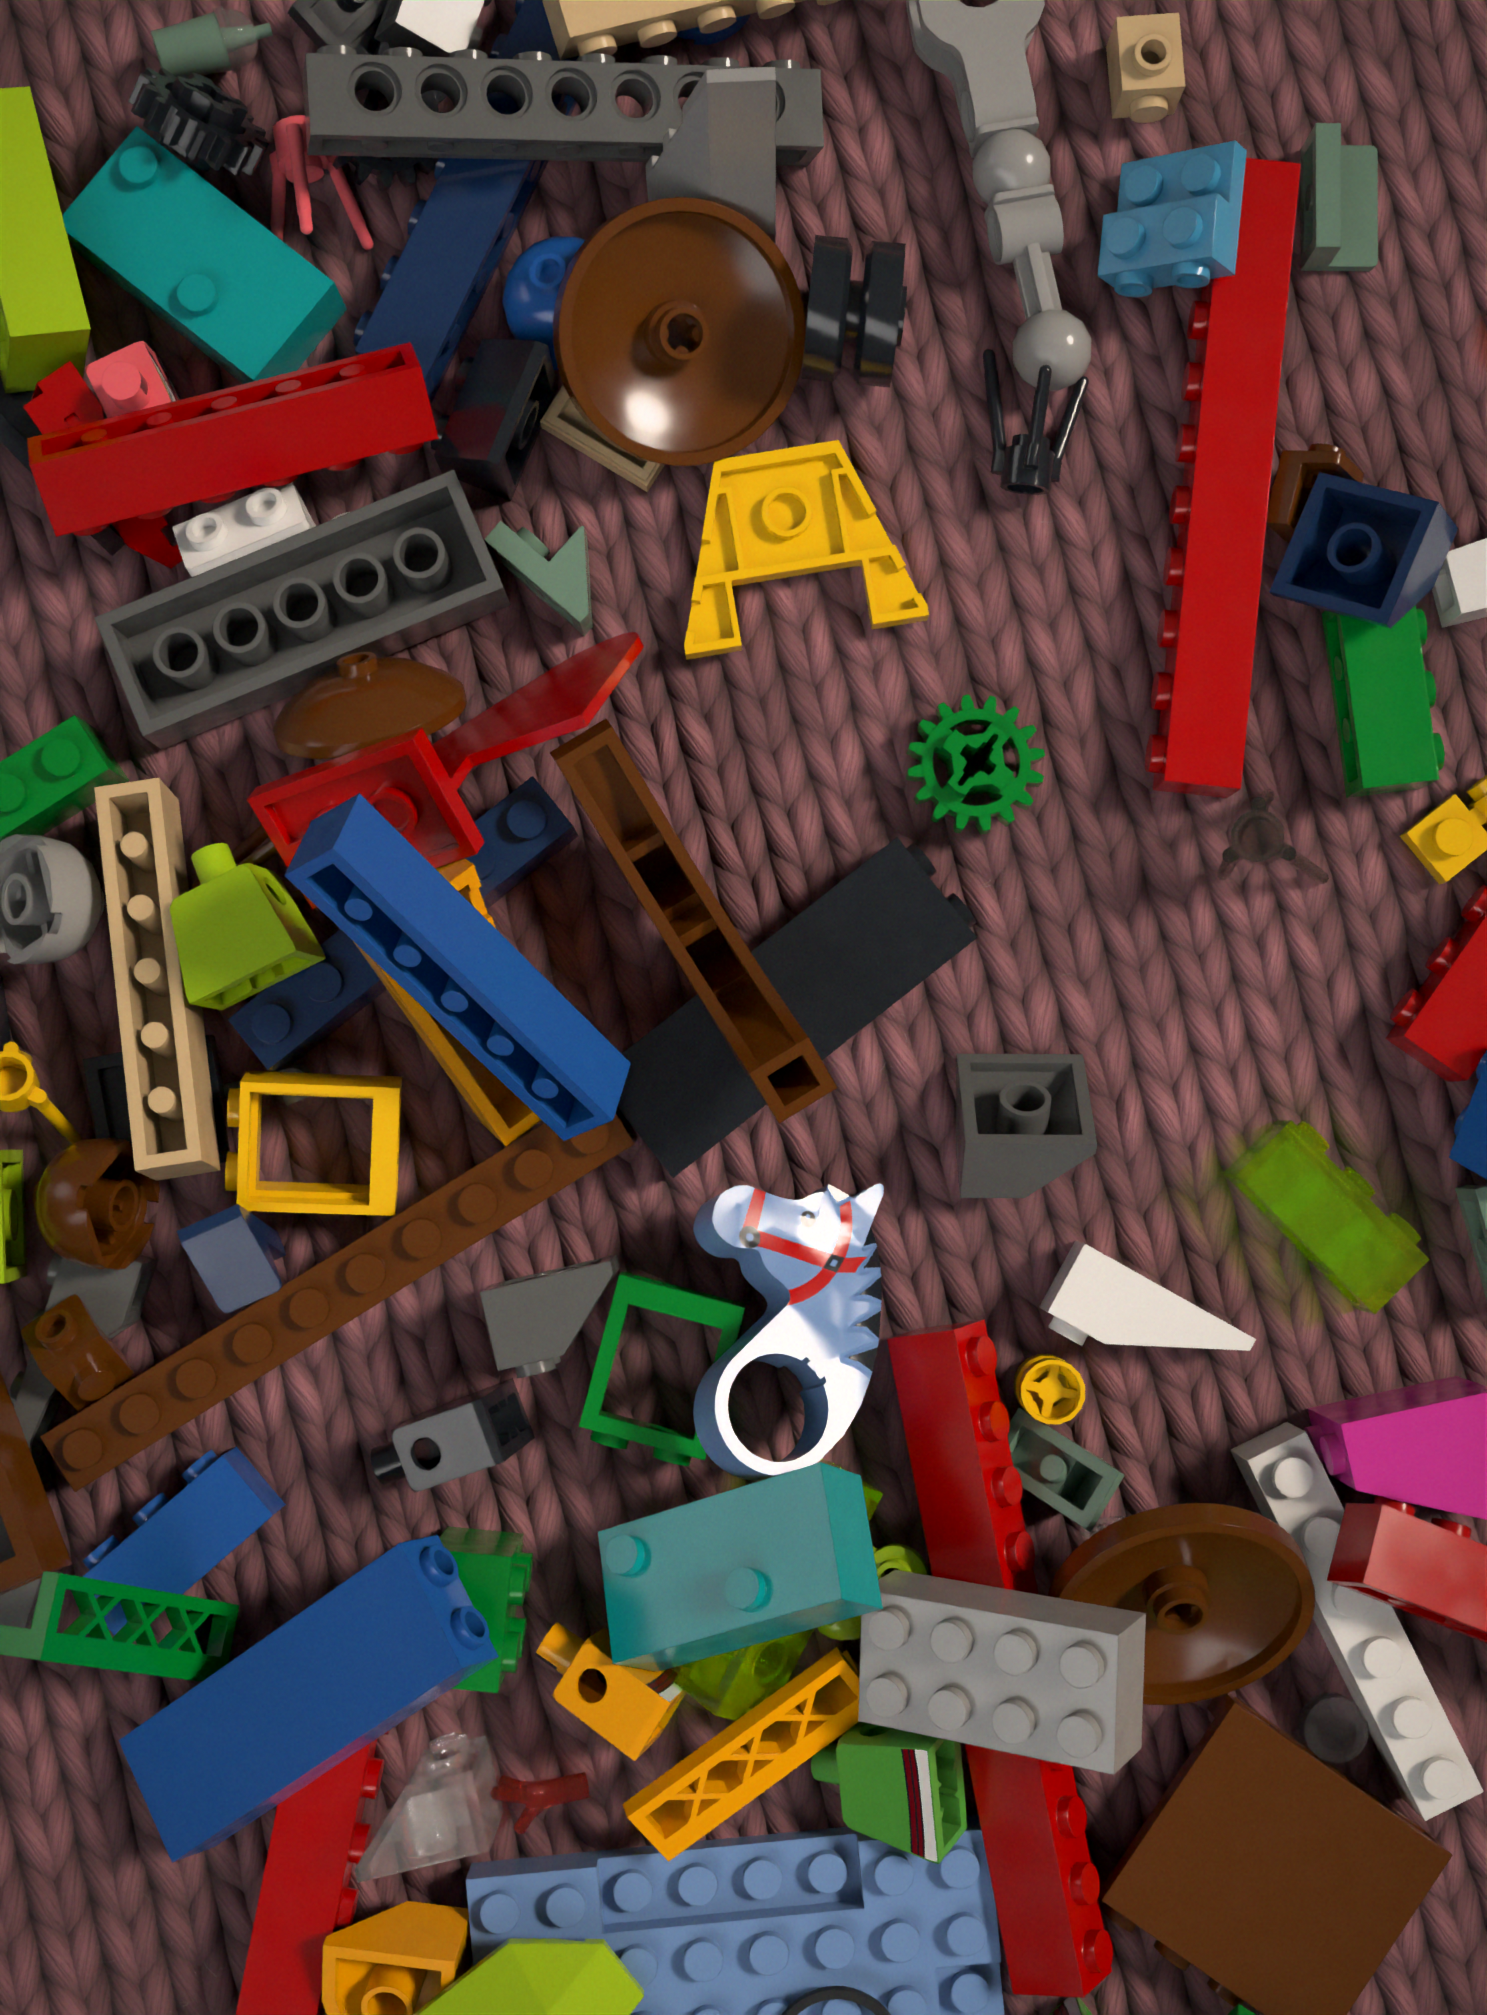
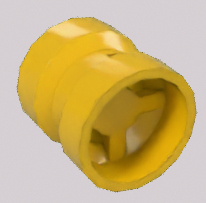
(1059, 1393)

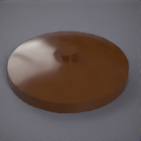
(679, 331)
(1217, 1590)

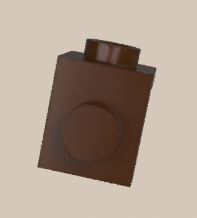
(1295, 481)
(75, 1353)

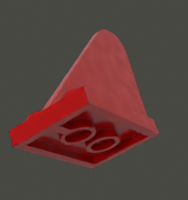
(418, 781)

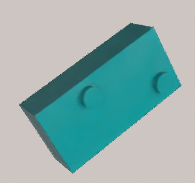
(201, 262)
(739, 1568)

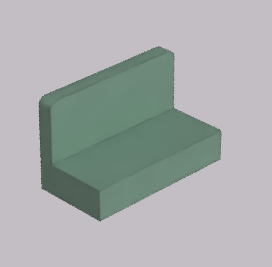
(1338, 203)

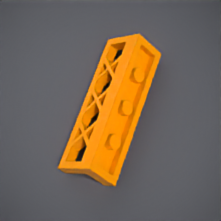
(748, 1755)

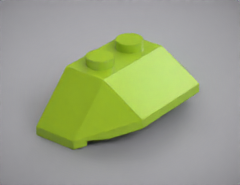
(542, 1979)

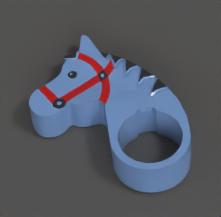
(821, 1318)

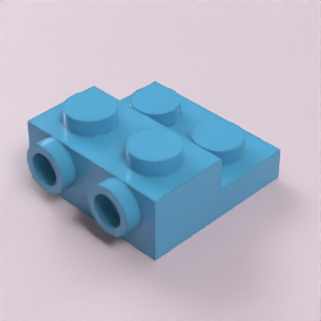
(1174, 220)

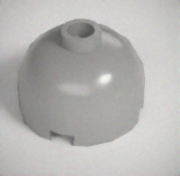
(46, 899)

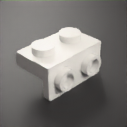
(241, 527)

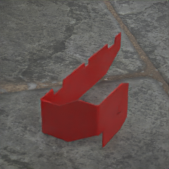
(66, 402)

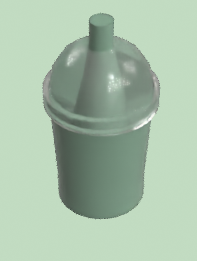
(209, 43)

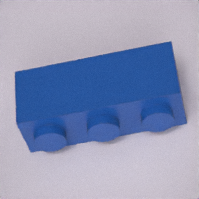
(189, 1533)

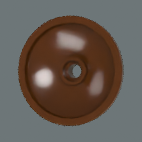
(366, 704)

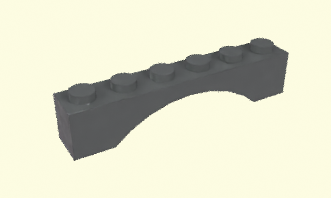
(115, 1304)

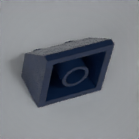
(1364, 551)

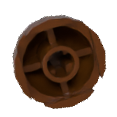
(95, 1204)

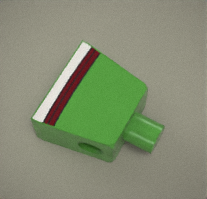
(898, 1787)

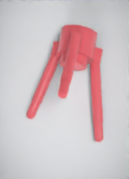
(293, 163)

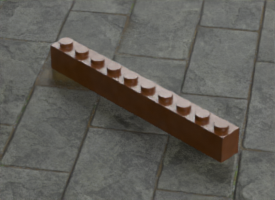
(326, 1297)

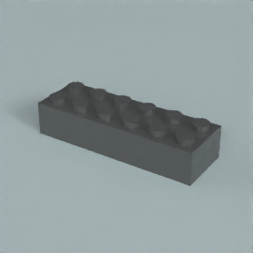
(298, 607)

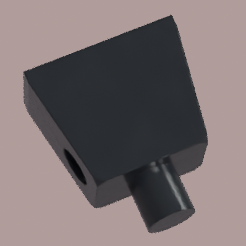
(455, 1439)

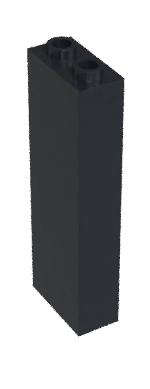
(834, 972)

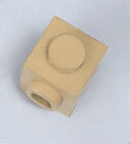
(1145, 66)

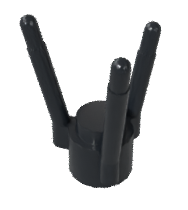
(1029, 464)

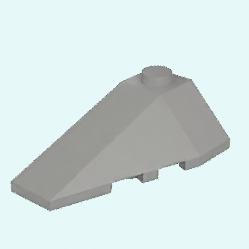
(724, 146)

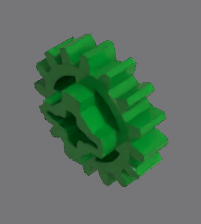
(951, 748)

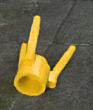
(22, 1088)

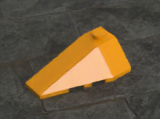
(395, 1959)

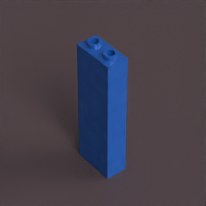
(308, 1696)

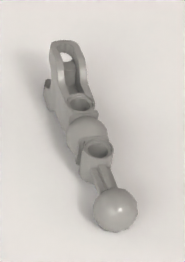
(996, 102)

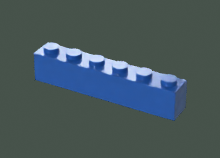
(458, 967)

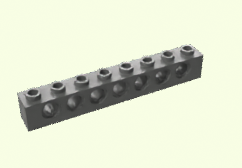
(538, 131)

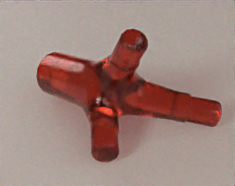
(539, 1794)

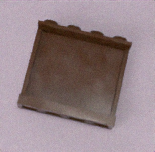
(1272, 1871)

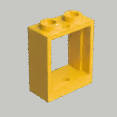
(243, 1167)

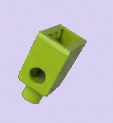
(237, 931)

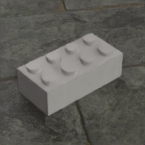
(1004, 1670)

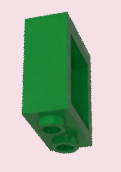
(669, 1299)

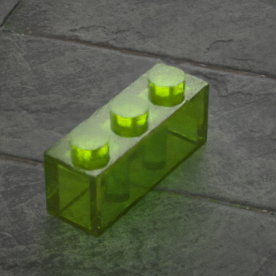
(1328, 1214)

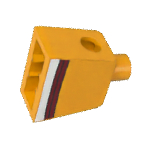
(627, 1709)

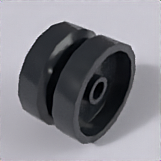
(854, 311)

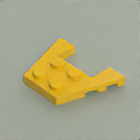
(785, 519)

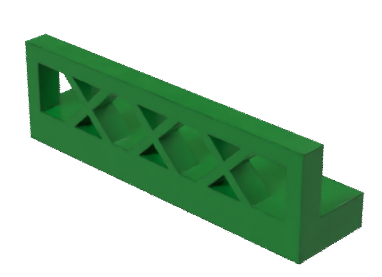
(118, 1652)

